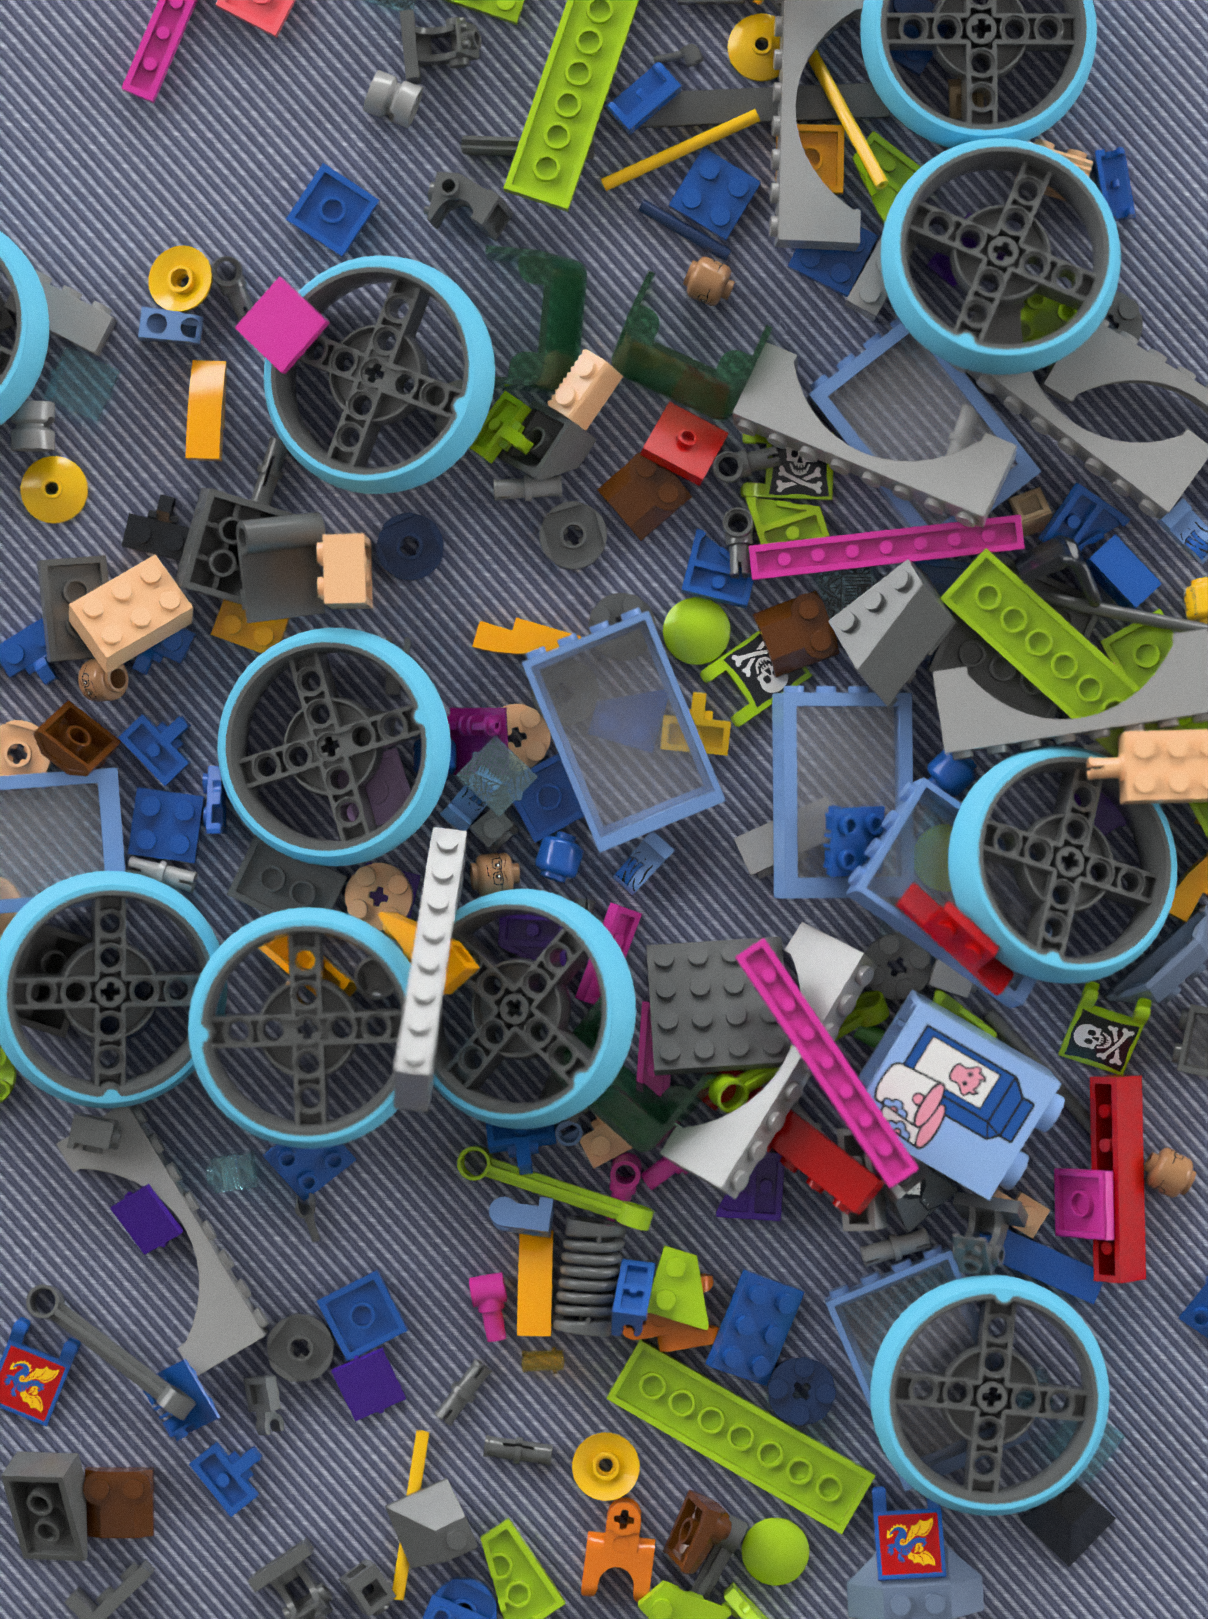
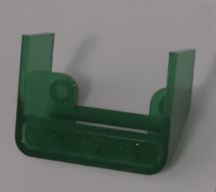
(560, 322)
(676, 375)
(633, 1107)

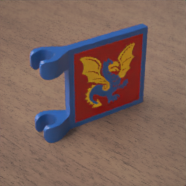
(33, 1378)
(908, 1540)

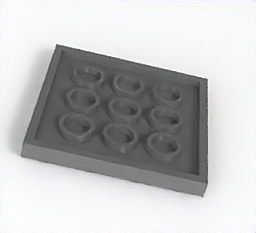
(990, 669)
(709, 1011)

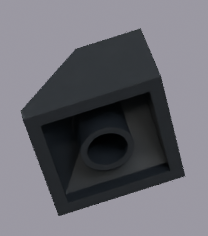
(1069, 1522)

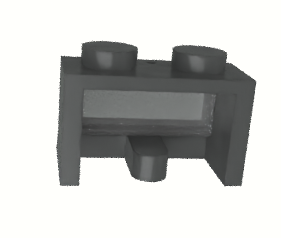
(1193, 1051)

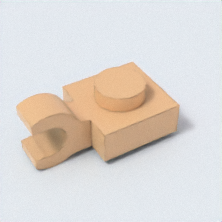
(1035, 1211)

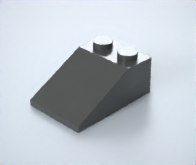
(48, 1504)

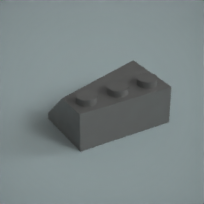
(211, 549)
(893, 629)

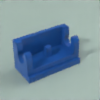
(644, 98)
(1113, 182)
(1121, 574)
(632, 1295)

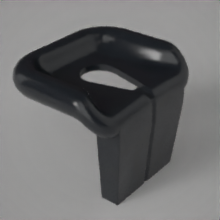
(1054, 556)

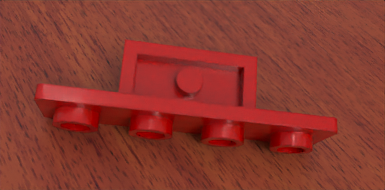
(958, 937)

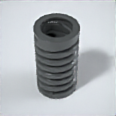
(606, 1275)

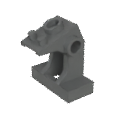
(418, 50)
(489, 208)
(989, 1218)
(284, 1570)

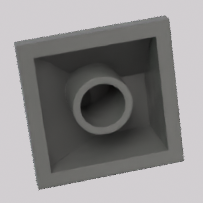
(557, 446)
(431, 1525)

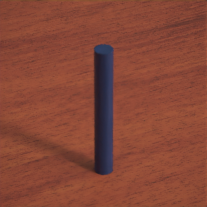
(684, 230)

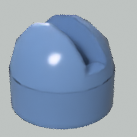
(571, 1136)

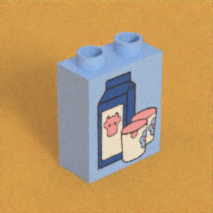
(959, 1095)

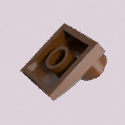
(644, 494)
(797, 633)
(75, 741)
(119, 1502)
(696, 1530)

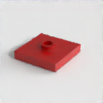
(684, 443)

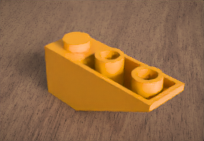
(460, 962)

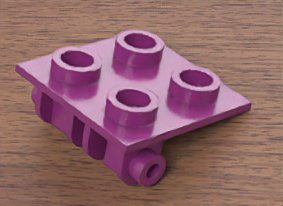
(474, 729)

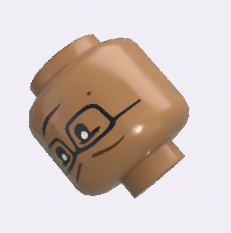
(708, 281)
(102, 686)
(493, 873)
(1169, 1172)

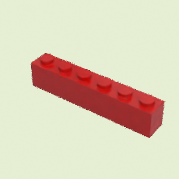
(1118, 1147)
(817, 1157)

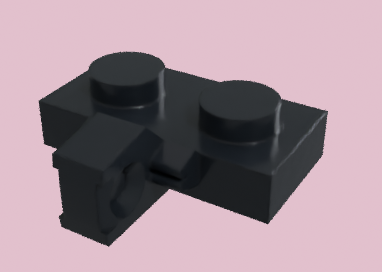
(157, 532)

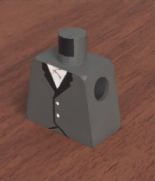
(918, 1194)

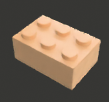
(346, 571)
(130, 613)

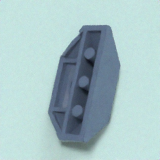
(1167, 964)
(916, 1598)

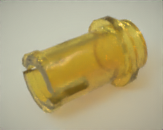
(543, 1360)

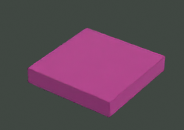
(282, 325)
(1084, 1203)

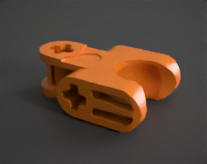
(674, 1334)
(619, 1548)

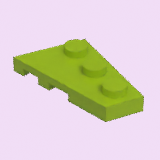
(518, 1576)

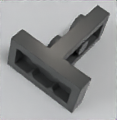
(109, 1599)

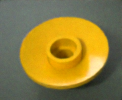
(744, 55)
(171, 269)
(70, 495)
(601, 1483)

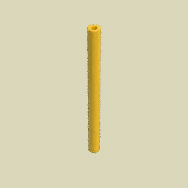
(848, 121)
(680, 150)
(414, 1485)

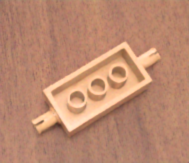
(1158, 767)

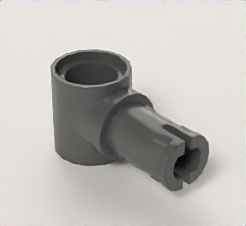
(234, 288)
(747, 462)
(738, 542)

